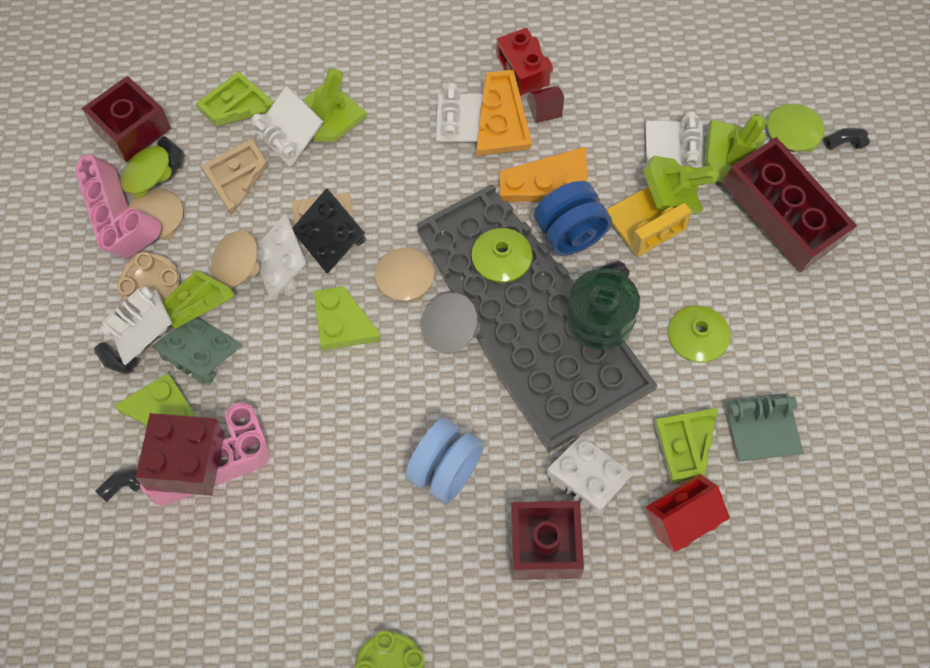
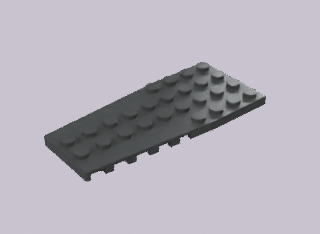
(525, 328)

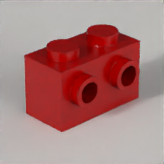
(523, 54)
(687, 513)

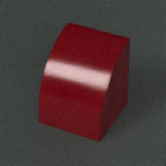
(546, 103)

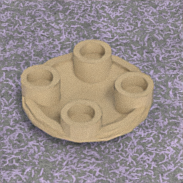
(163, 206)
(235, 259)
(150, 271)
(404, 274)

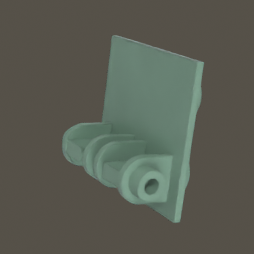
(197, 349)
(764, 426)

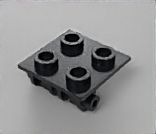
(328, 231)

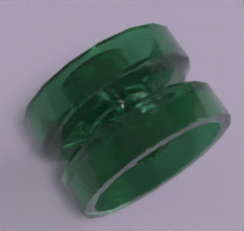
(602, 308)

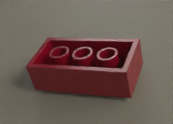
(788, 204)

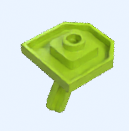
(334, 108)
(731, 143)
(677, 184)

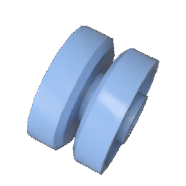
(444, 460)

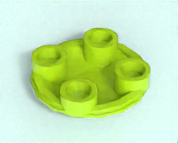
(796, 127)
(145, 171)
(389, 651)

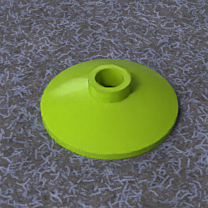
(502, 266)
(696, 345)

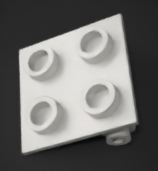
(457, 115)
(287, 126)
(677, 140)
(280, 259)
(140, 326)
(589, 475)

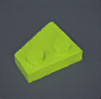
(234, 101)
(195, 297)
(342, 320)
(159, 398)
(686, 443)

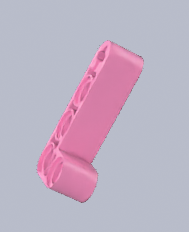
(114, 225)
(234, 448)

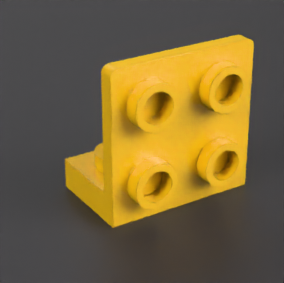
(644, 225)

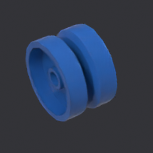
(572, 218)

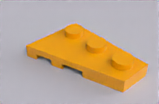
(502, 116)
(539, 178)

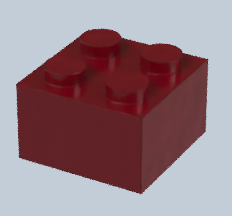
(126, 118)
(180, 454)
(546, 540)

